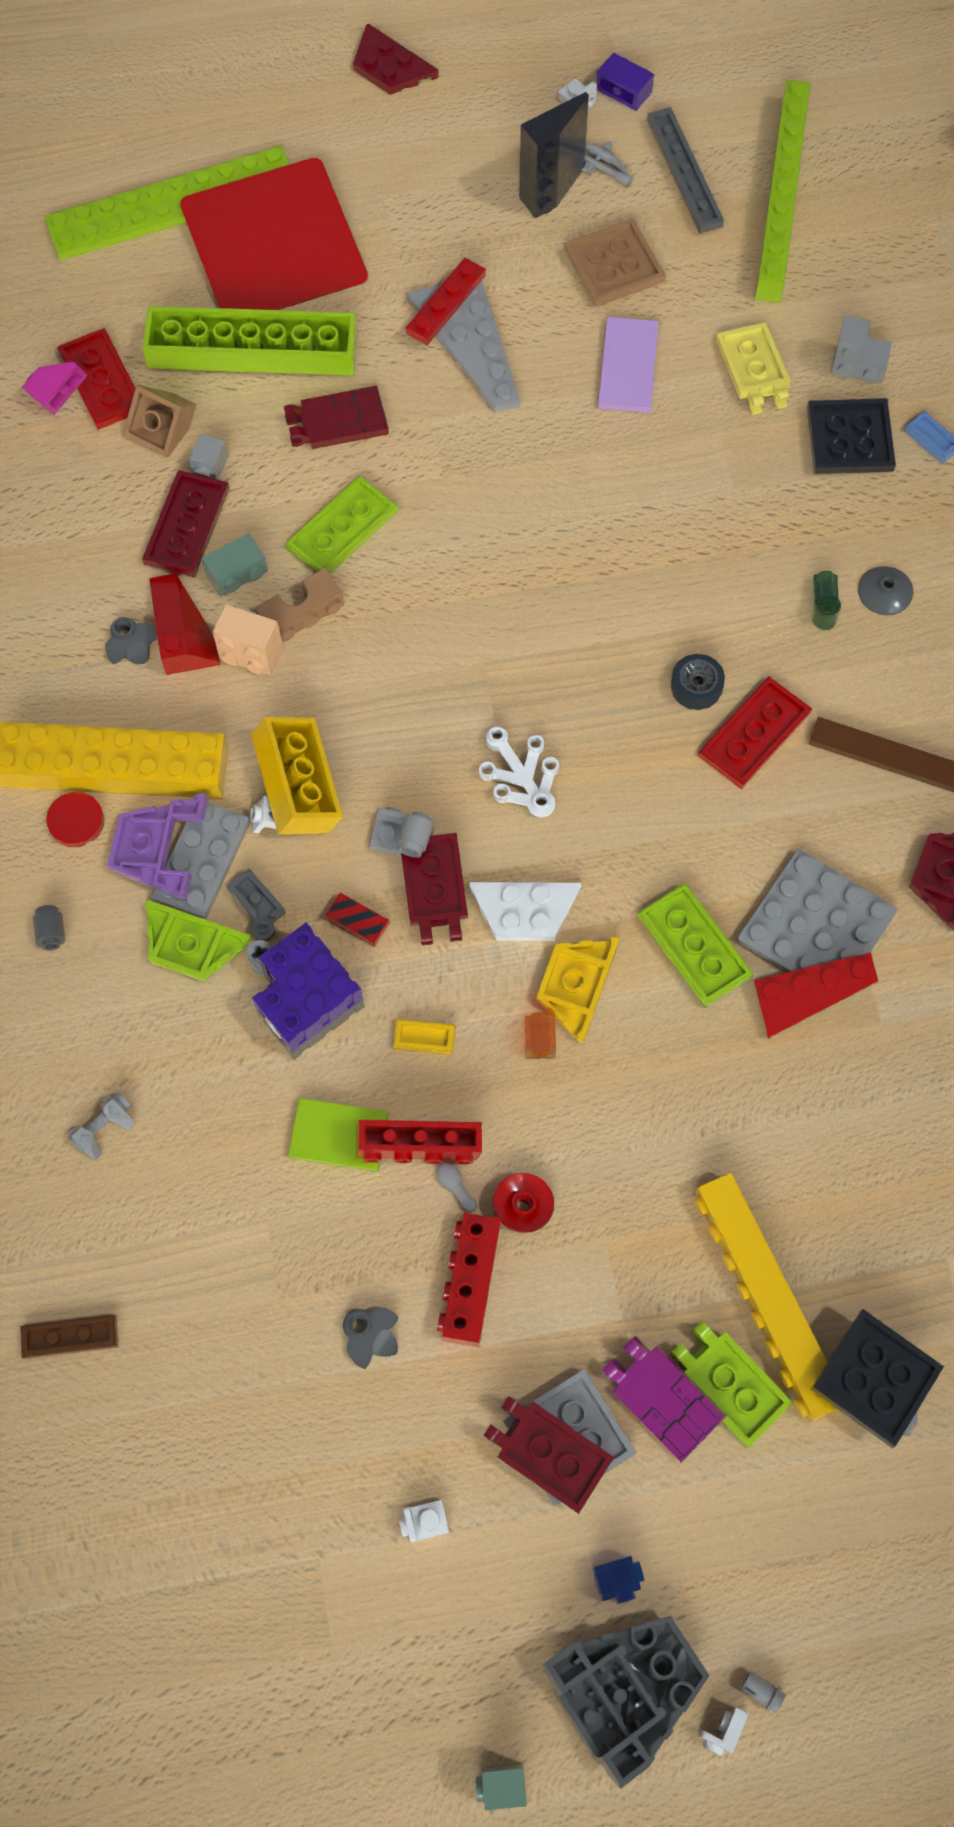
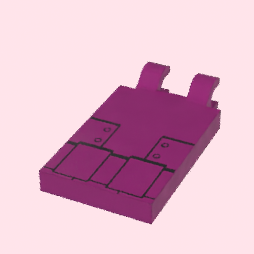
(664, 1398)

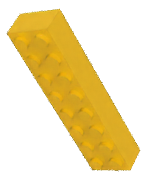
(112, 760)

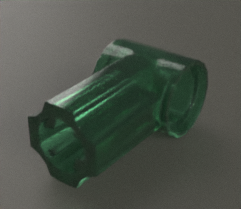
(825, 599)

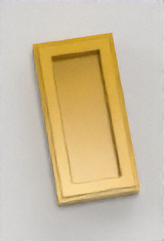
(424, 1037)

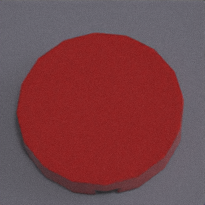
(75, 819)

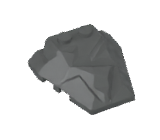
(627, 1692)

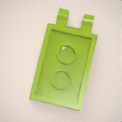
(733, 1384)

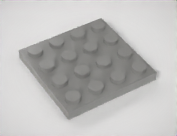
(814, 917)

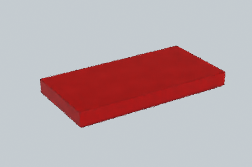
(108, 386)
(755, 732)

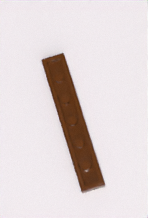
(883, 753)

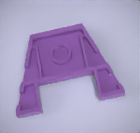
(144, 842)

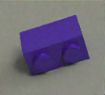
(624, 81)

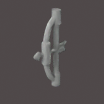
(602, 153)

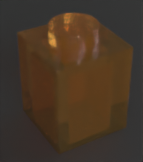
(540, 1036)

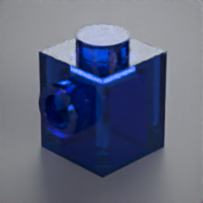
(618, 1579)

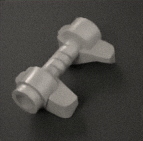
(113, 1110)

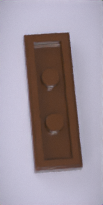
(69, 1336)

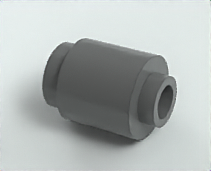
(48, 927)

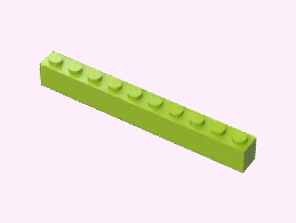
(783, 192)

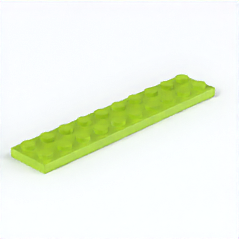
(147, 207)

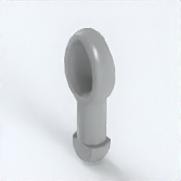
(451, 1180)

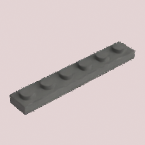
(685, 170)

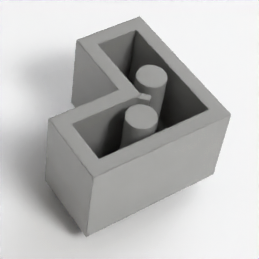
(858, 355)

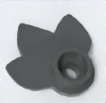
(132, 644)
(375, 1336)

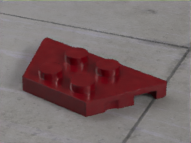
(389, 63)
(935, 876)

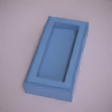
(932, 436)

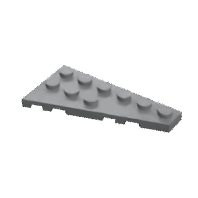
(476, 345)

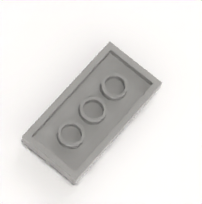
(207, 853)

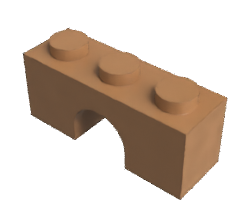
(322, 599)

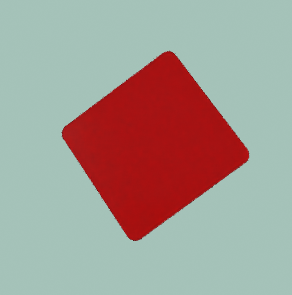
(274, 238)

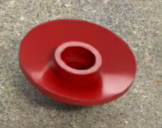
(526, 1189)

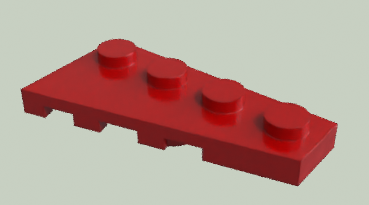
(802, 993)

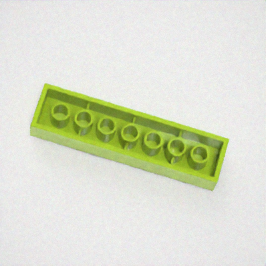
(250, 340)

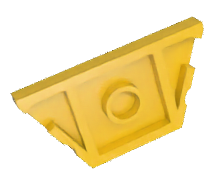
(576, 983)

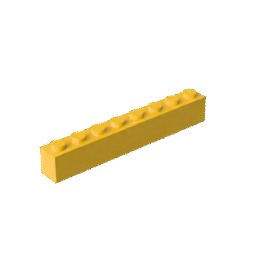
(766, 1291)

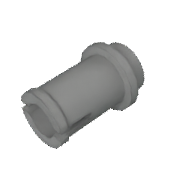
(763, 1692)

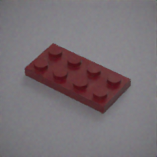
(186, 523)

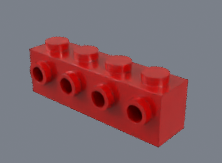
(418, 1140)
(470, 1280)

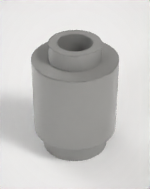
(415, 834)

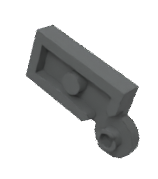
(258, 903)

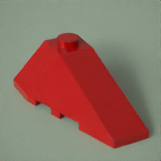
(181, 631)

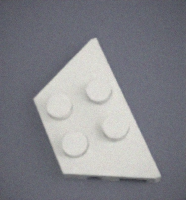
(525, 908)

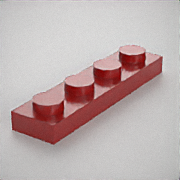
(445, 301)

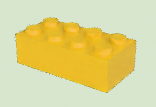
(296, 775)

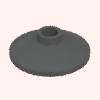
(882, 599)

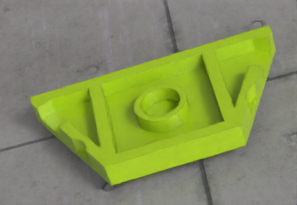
(190, 942)

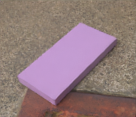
(628, 364)

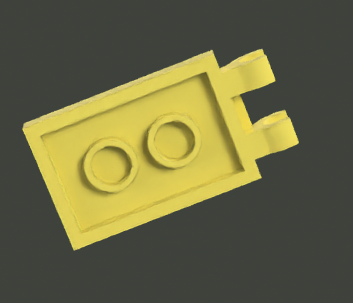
(754, 365)

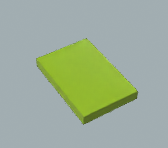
(328, 1133)

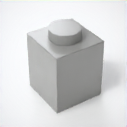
(208, 457)

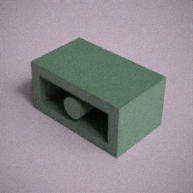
(235, 565)
(501, 1787)

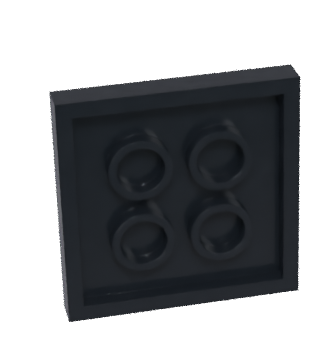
(851, 436)
(877, 1378)

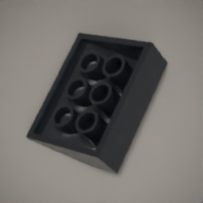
(552, 154)

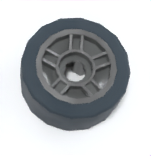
(709, 675)

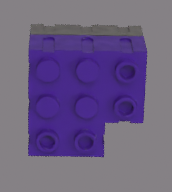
(306, 991)

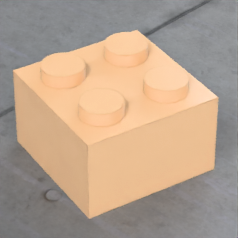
(248, 640)

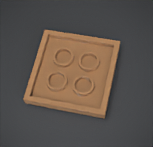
(614, 262)

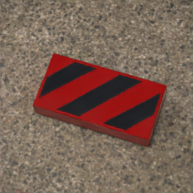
(357, 919)

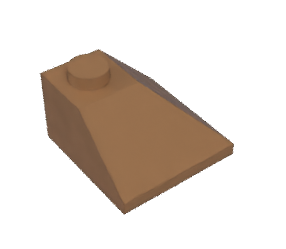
(158, 419)

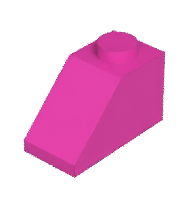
(54, 384)

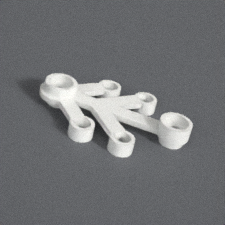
(521, 774)

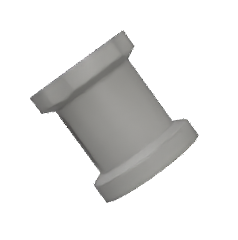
(255, 949)

